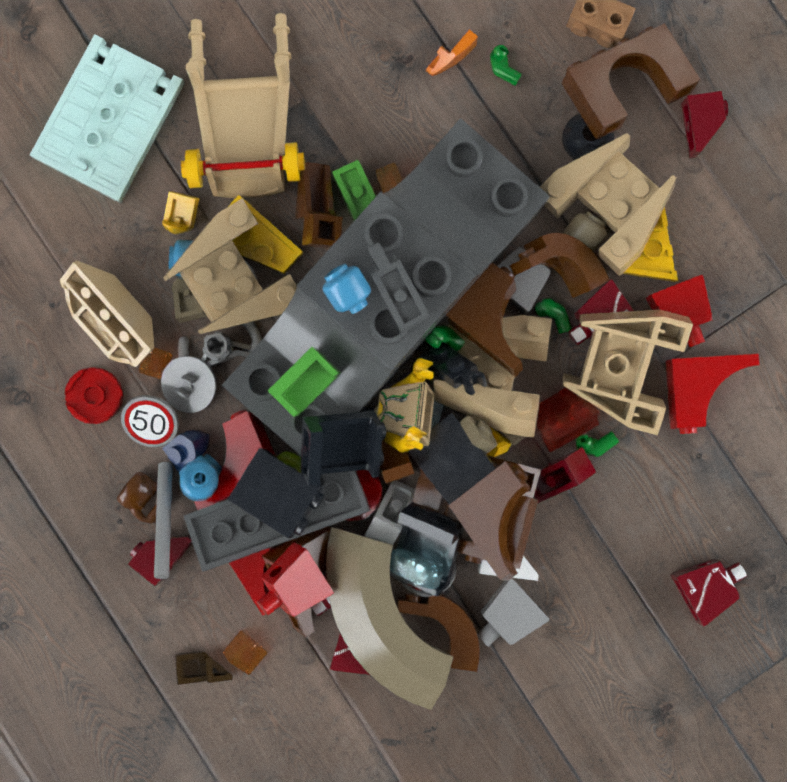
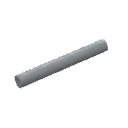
(163, 521)

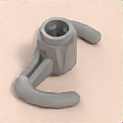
(220, 346)

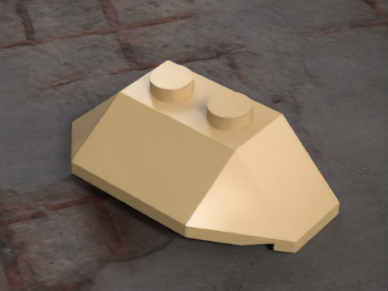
(108, 313)

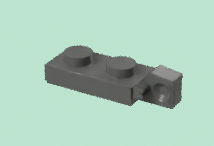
(396, 289)

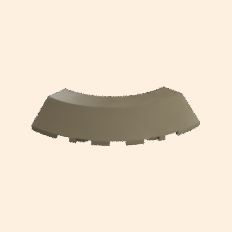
(373, 625)

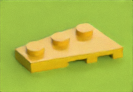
(266, 244)
(656, 257)

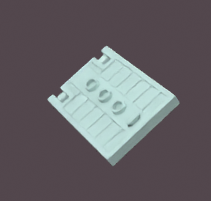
(107, 119)

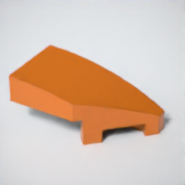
(448, 59)

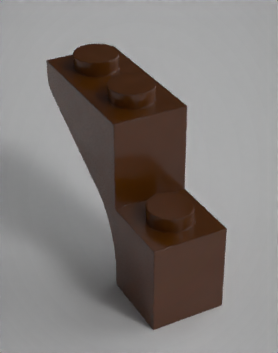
(316, 207)

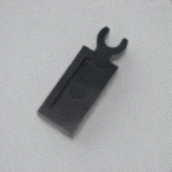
(454, 368)

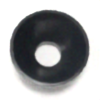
(575, 143)

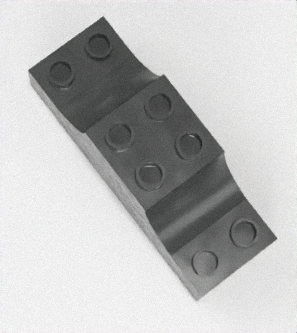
(446, 230)

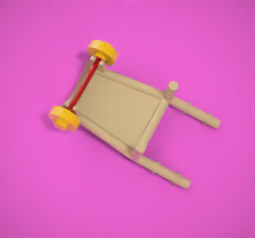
(242, 126)

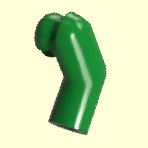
(501, 67)
(556, 311)
(446, 335)
(597, 447)

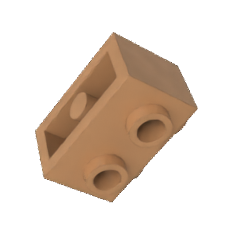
(601, 20)

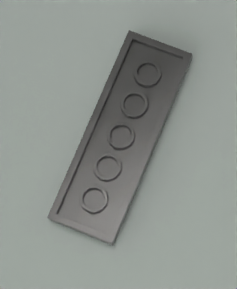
(229, 533)

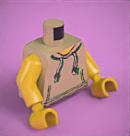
(407, 409)

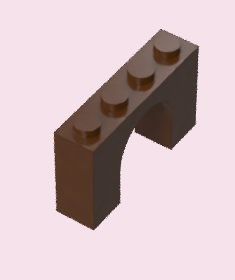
(652, 52)
(517, 530)

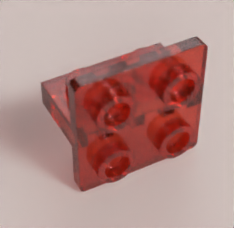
(565, 418)

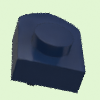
(186, 447)

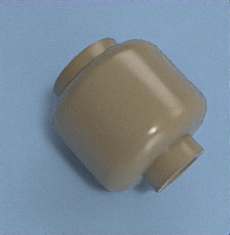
(587, 229)

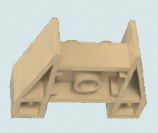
(616, 195)
(222, 277)
(619, 363)
(497, 403)

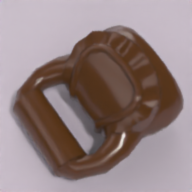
(137, 494)

